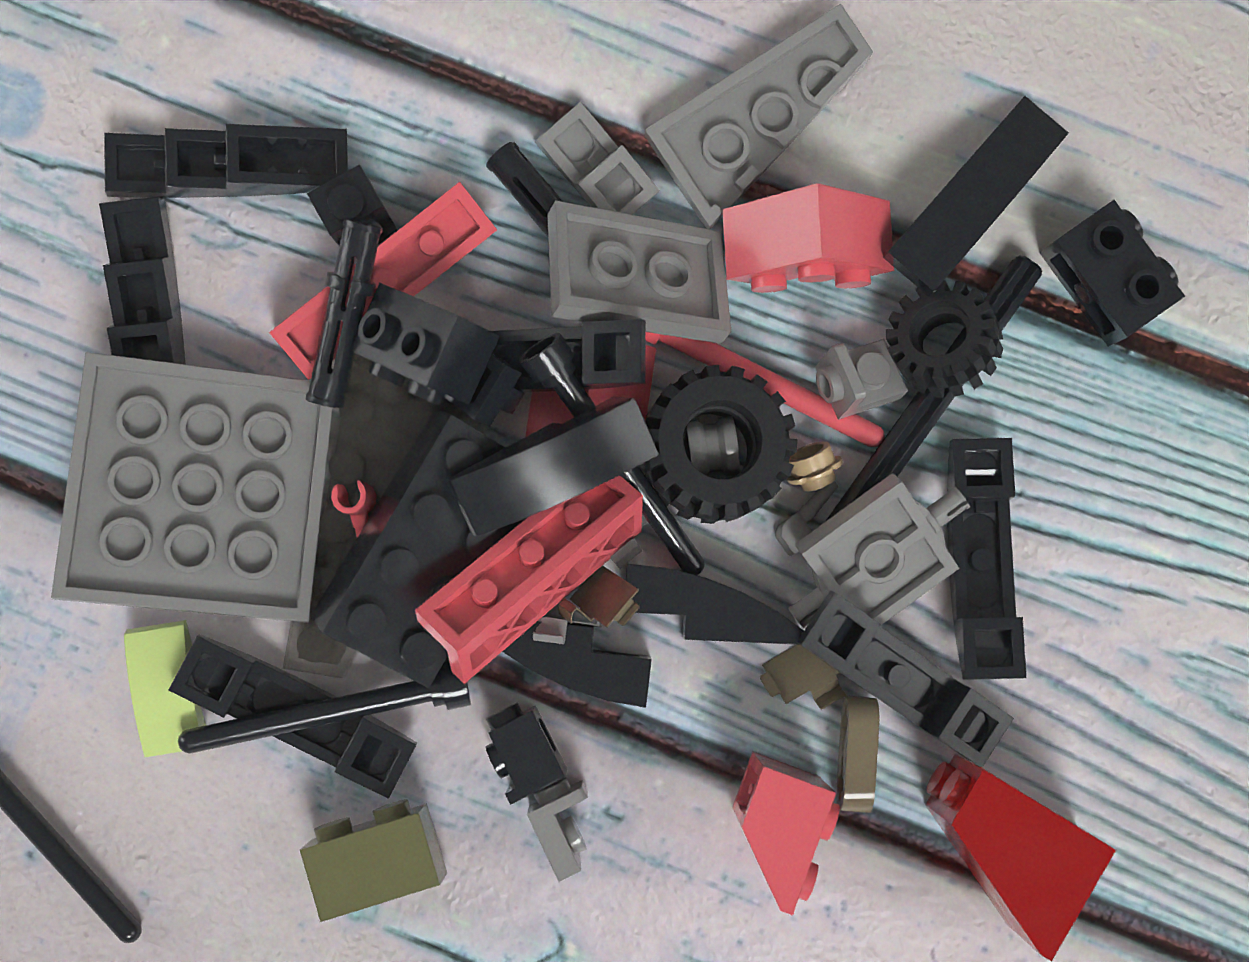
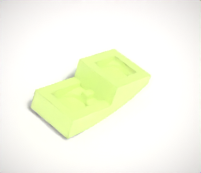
(152, 663)

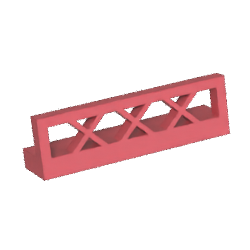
(403, 261)
(529, 574)

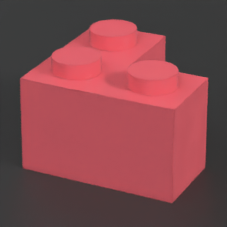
(808, 236)

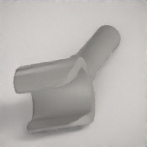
(796, 526)

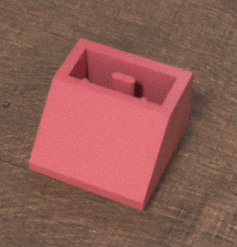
(783, 820)

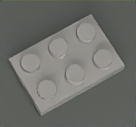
(637, 268)

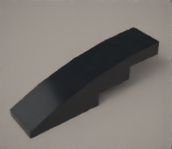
(223, 163)
(976, 196)
(142, 281)

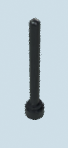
(552, 364)
(444, 690)
(67, 862)

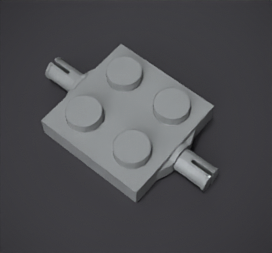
(879, 551)

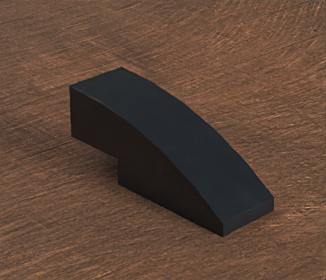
(553, 465)
(708, 607)
(578, 667)

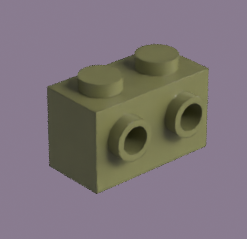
(372, 860)

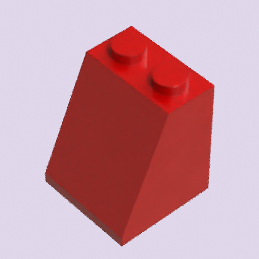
(1019, 851)

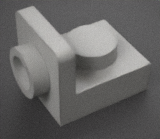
(859, 378)
(559, 837)

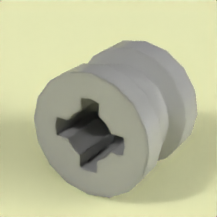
(713, 446)

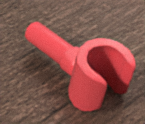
(360, 511)

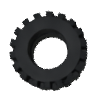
(757, 419)

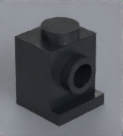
(352, 198)
(523, 751)

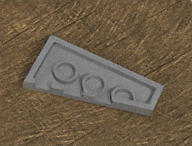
(747, 119)

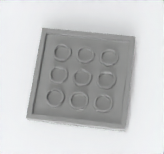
(192, 490)

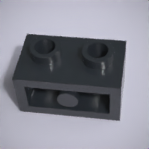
(1113, 273)
(423, 343)

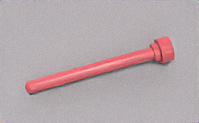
(794, 394)

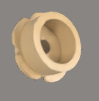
(814, 466)

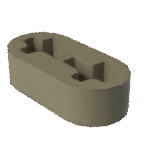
(858, 754)

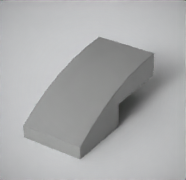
(595, 164)

